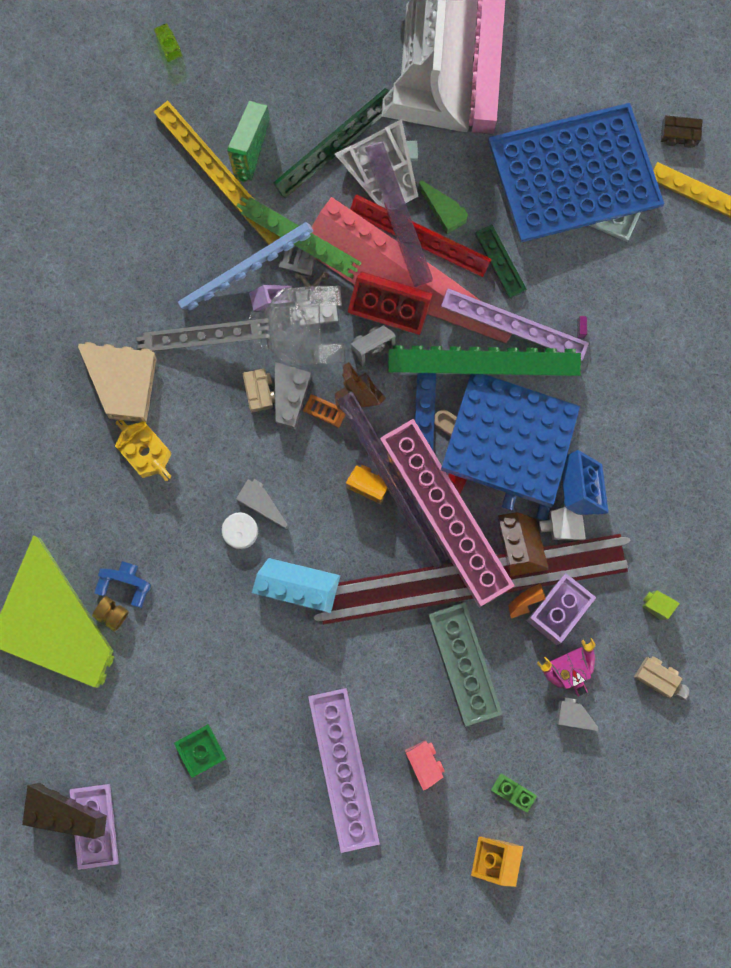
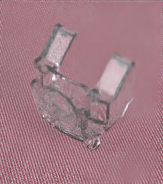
(296, 326)

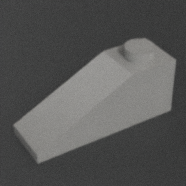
(257, 499)

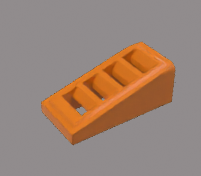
(338, 418)

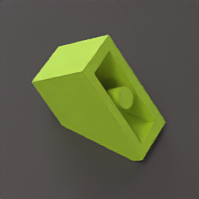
(660, 604)

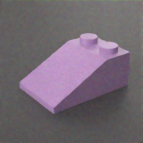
(561, 609)

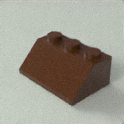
(521, 544)

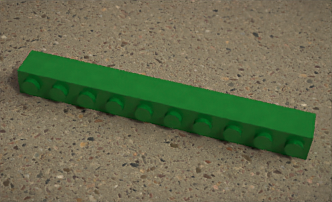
(484, 362)

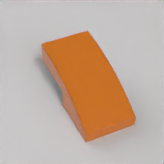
(520, 604)

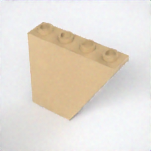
(121, 379)

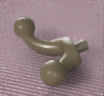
(325, 276)

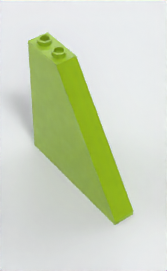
(50, 623)

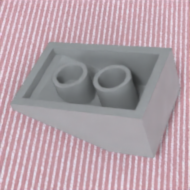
(373, 344)

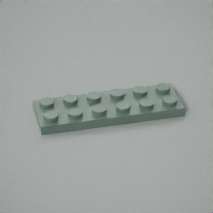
(465, 664)

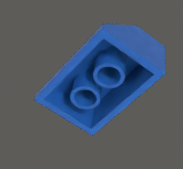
(584, 485)

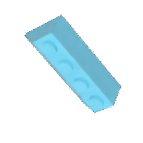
(296, 585)

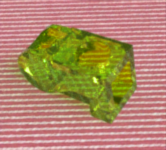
(168, 42)

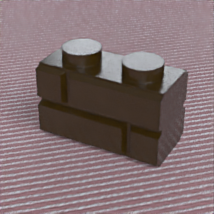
(681, 131)

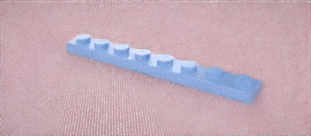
(252, 263)

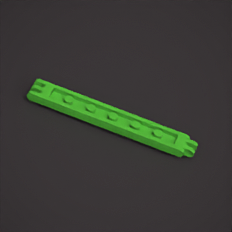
(313, 245)

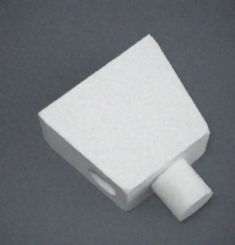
(564, 525)

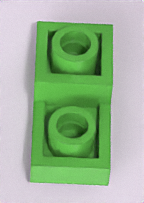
(514, 792)

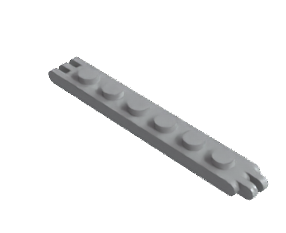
(204, 335)

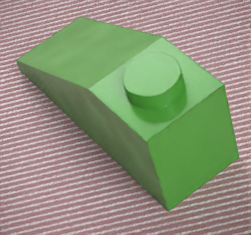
(445, 209)

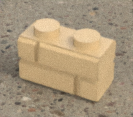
(258, 390)
(658, 677)

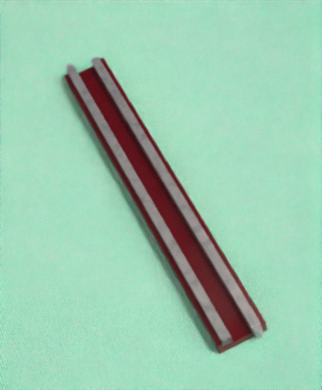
(444, 585)

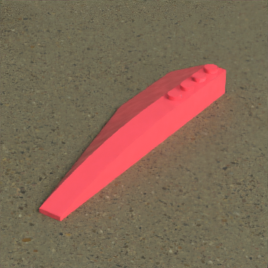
(384, 259)

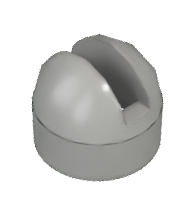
(682, 692)

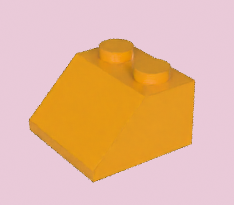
(367, 484)
(497, 861)

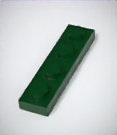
(500, 261)

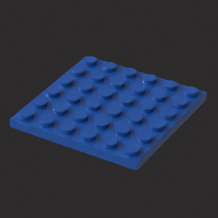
(511, 439)

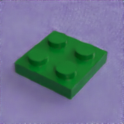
(200, 750)

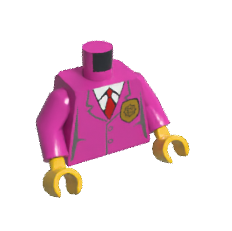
(571, 668)

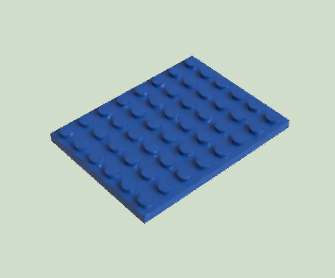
(575, 172)

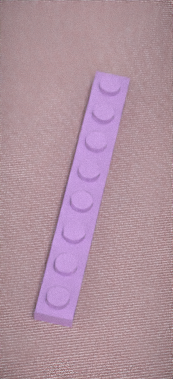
(511, 323)

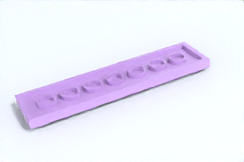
(343, 770)

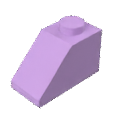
(263, 296)

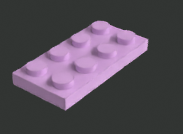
(101, 850)

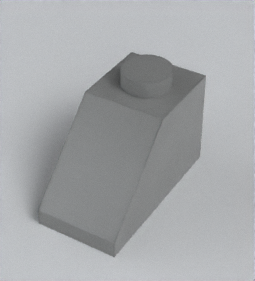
(574, 715)

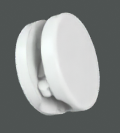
(239, 530)

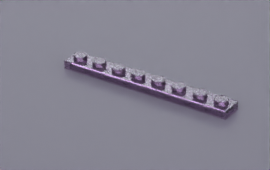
(398, 214)

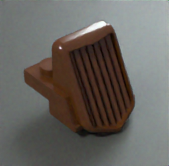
(361, 386)

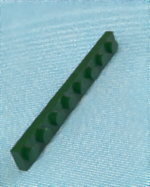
(335, 142)

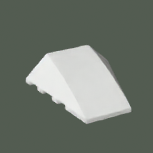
(395, 143)

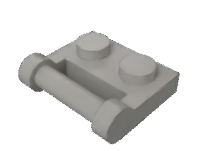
(303, 262)

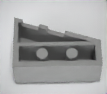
(290, 394)

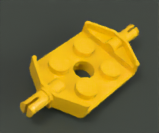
(134, 440)

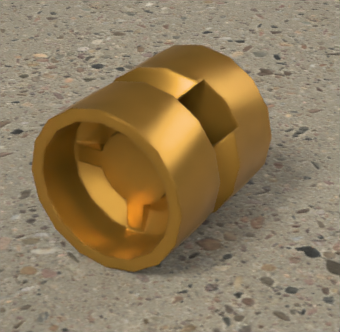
(110, 613)

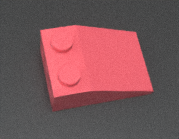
(424, 764)

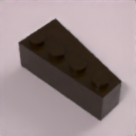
(57, 813)

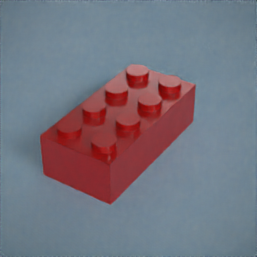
(389, 302)

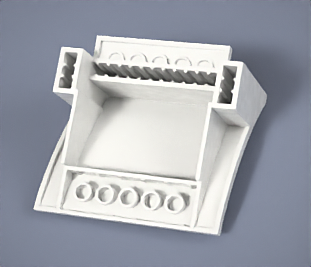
(435, 65)

